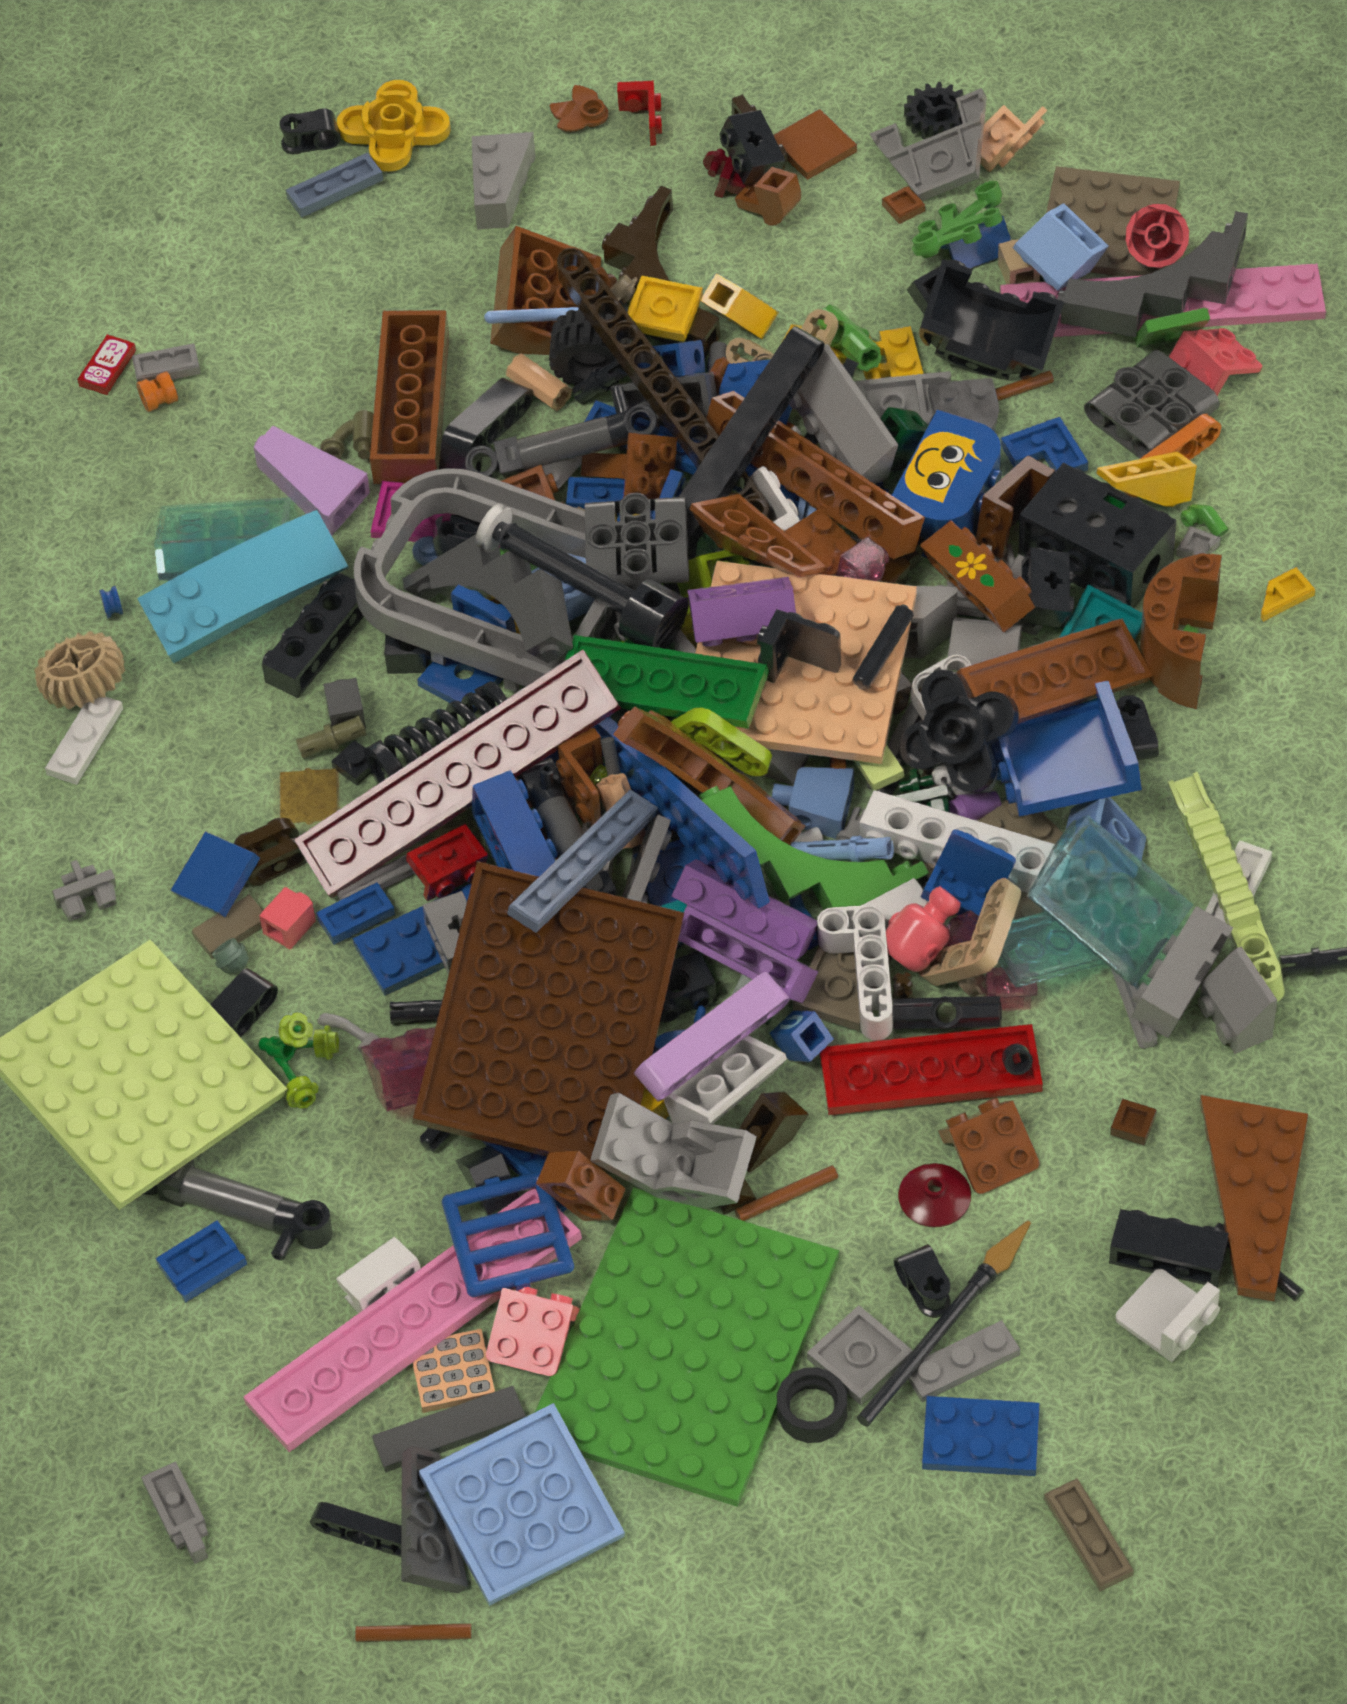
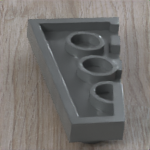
(427, 1546)

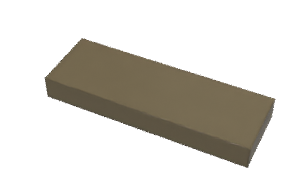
(1088, 1534)

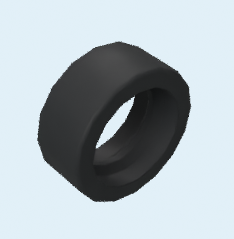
(812, 1430)

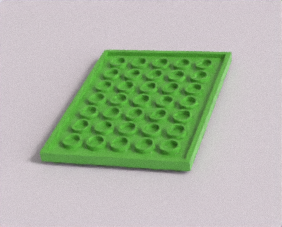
(687, 1344)

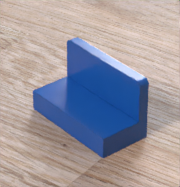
(982, 250)

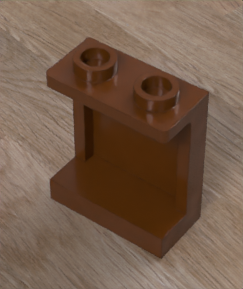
(1007, 500)

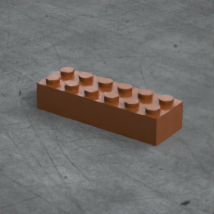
(409, 394)

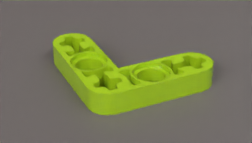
(714, 731)

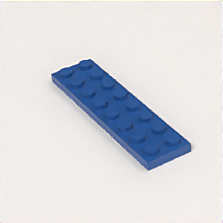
(692, 820)

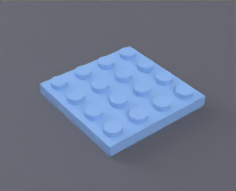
(521, 1504)

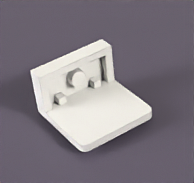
(781, 510)
(1168, 1313)

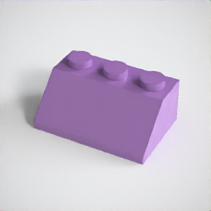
(738, 609)

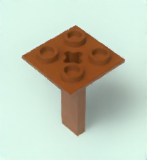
(643, 467)

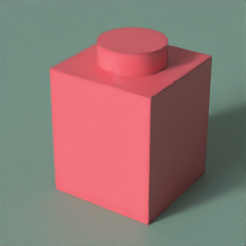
(288, 917)

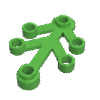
(962, 225)

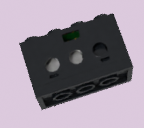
(1109, 536)

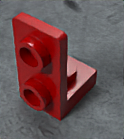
(640, 96)

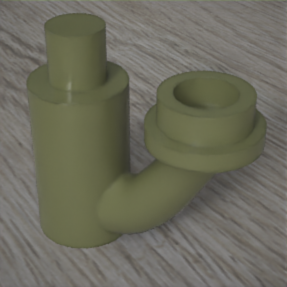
(360, 427)

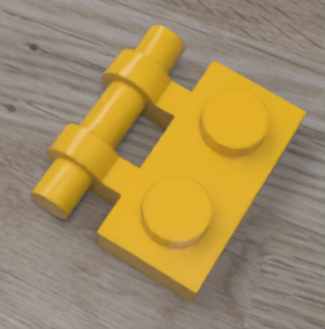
(899, 353)

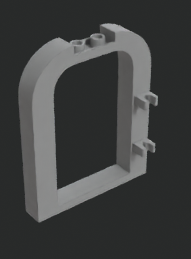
(446, 630)

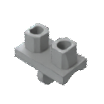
(71, 895)

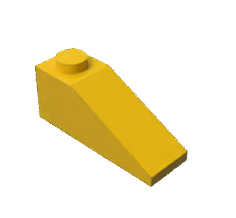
(1159, 479)

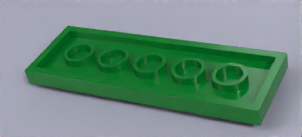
(675, 680)

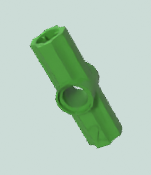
(853, 341)

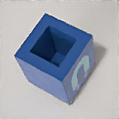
(801, 1036)

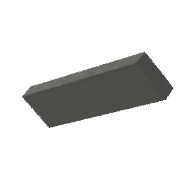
(450, 1427)

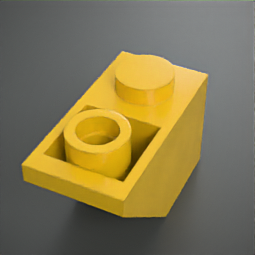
(738, 306)

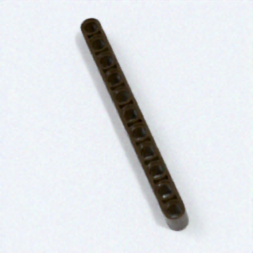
(638, 352)

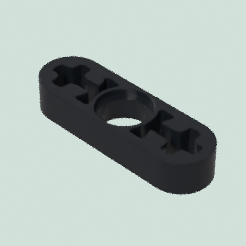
(357, 1528)

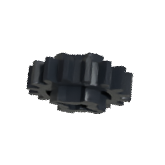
(932, 110)

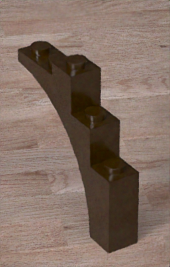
(636, 254)

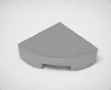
(1197, 542)

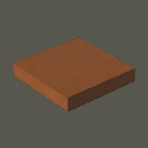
(815, 144)

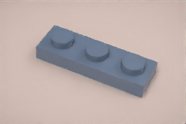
(334, 185)

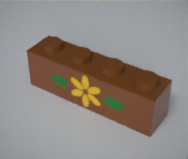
(978, 576)

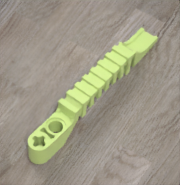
(1226, 878)

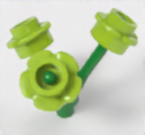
(294, 1035)

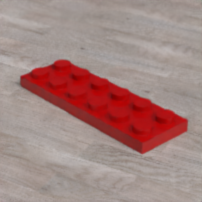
(926, 1070)

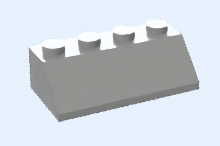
(844, 419)

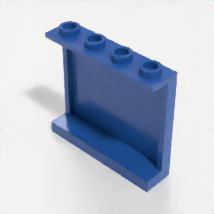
(1068, 757)

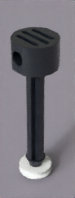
(648, 615)

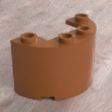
(1179, 596)

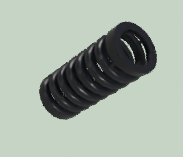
(384, 756)

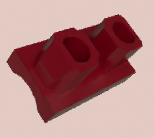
(718, 163)

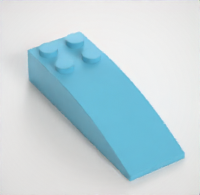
(241, 584)

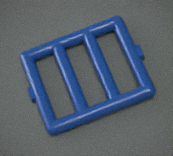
(468, 1259)

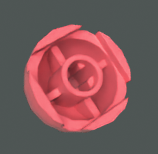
(1157, 235)

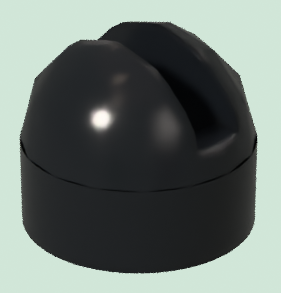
(1024, 1055)

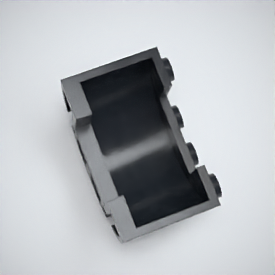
(988, 329)

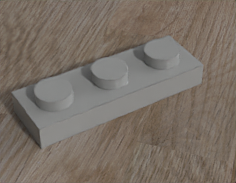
(645, 865)
(964, 1360)

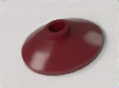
(930, 1207)

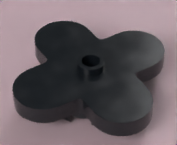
(936, 738)

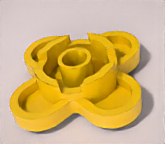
(393, 125)

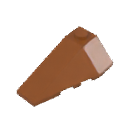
(749, 533)

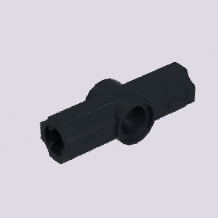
(970, 1012)

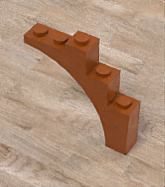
(703, 769)

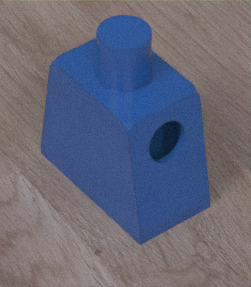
(681, 358)

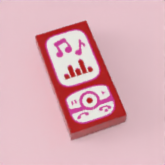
(106, 364)

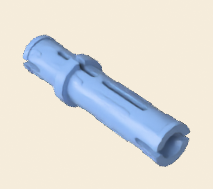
(853, 849)

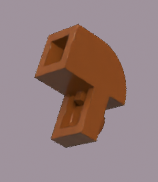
(771, 196)

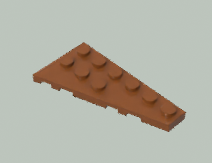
(1255, 1178)

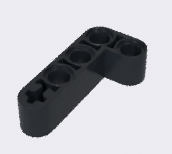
(484, 422)

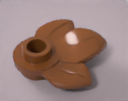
(581, 111)

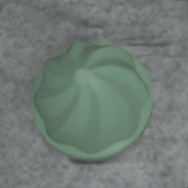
(231, 956)

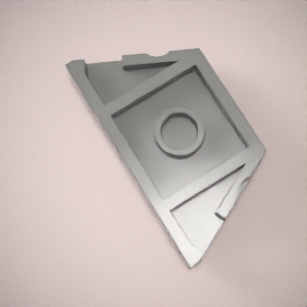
(902, 392)

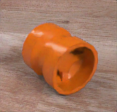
(157, 391)

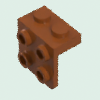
(576, 764)
(991, 1145)

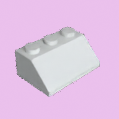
(724, 1082)

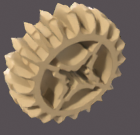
(79, 670)

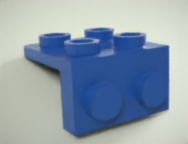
(968, 870)

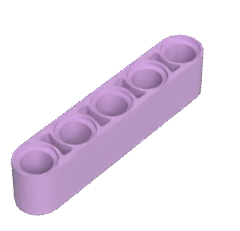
(711, 1036)

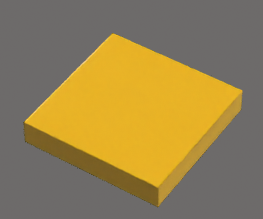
(664, 307)

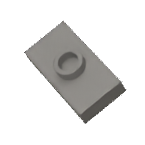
(177, 361)

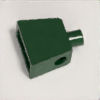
(907, 430)

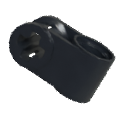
(312, 129)
(1138, 727)
(925, 1280)

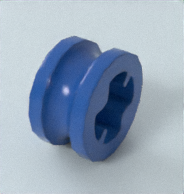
(111, 602)

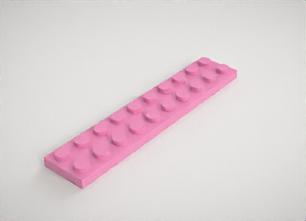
(1254, 298)
(390, 1334)

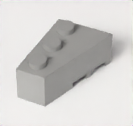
(499, 175)
(1181, 972)

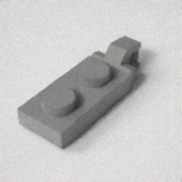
(177, 1509)

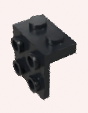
(799, 639)

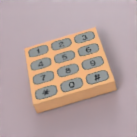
(453, 1372)

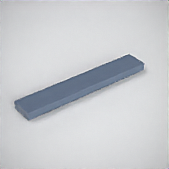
(582, 861)

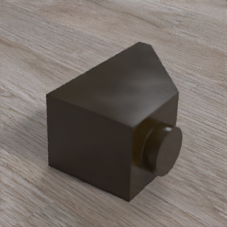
(775, 1122)

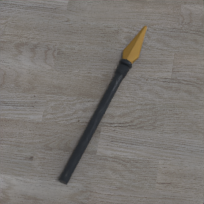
(996, 1261)

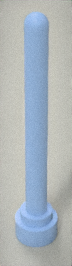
(529, 315)

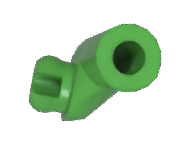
(1206, 516)

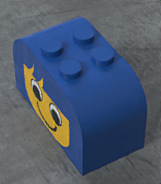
(950, 473)

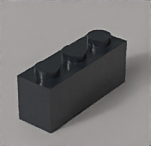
(1168, 1244)

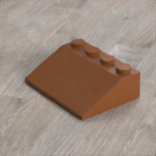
(530, 281)

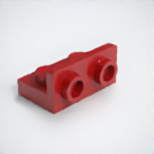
(447, 861)

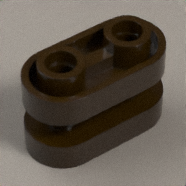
(275, 847)

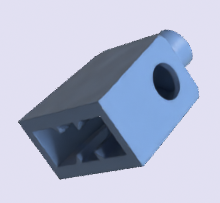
(819, 798)

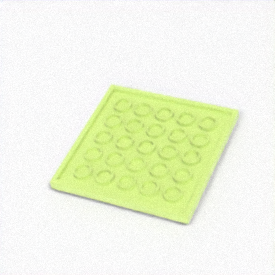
(135, 1074)

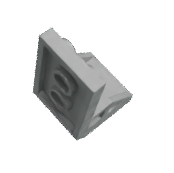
(674, 1162)

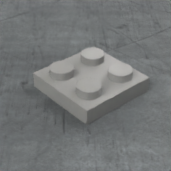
(859, 1354)

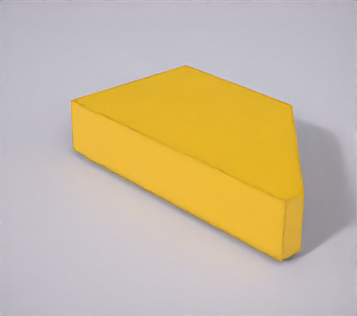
(1285, 593)

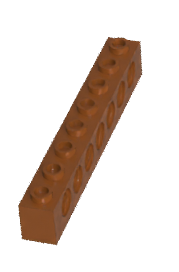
(829, 484)

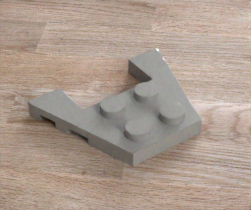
(943, 159)

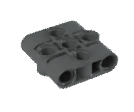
(1150, 403)
(619, 537)

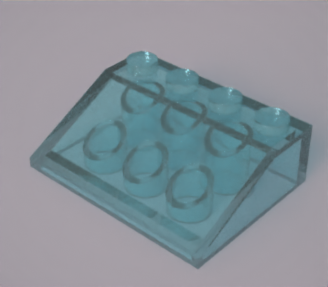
(203, 530)
(1108, 898)

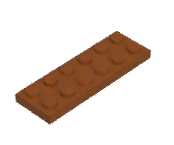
(1062, 670)

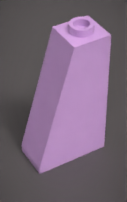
(311, 476)

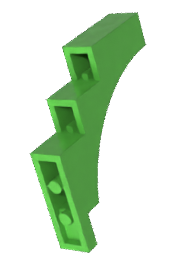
(797, 871)

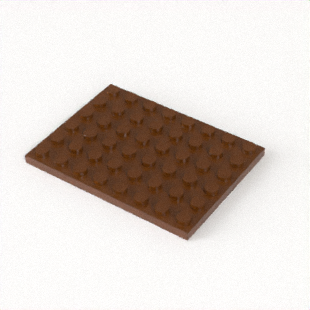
(545, 1019)

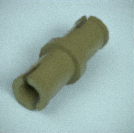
(331, 737)

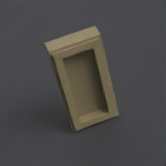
(239, 924)

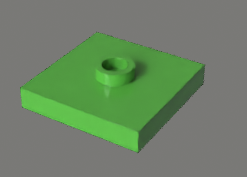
(1170, 327)

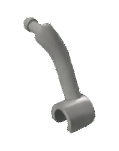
(344, 1024)

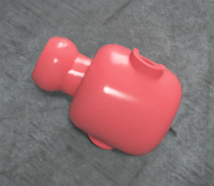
(919, 932)

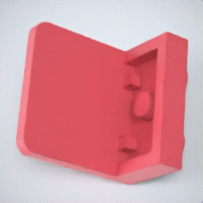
(1213, 356)
(530, 1330)

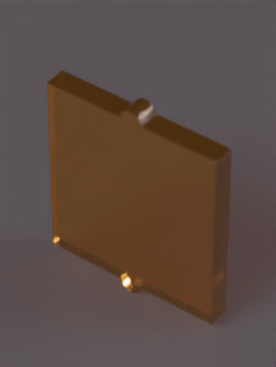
(308, 795)

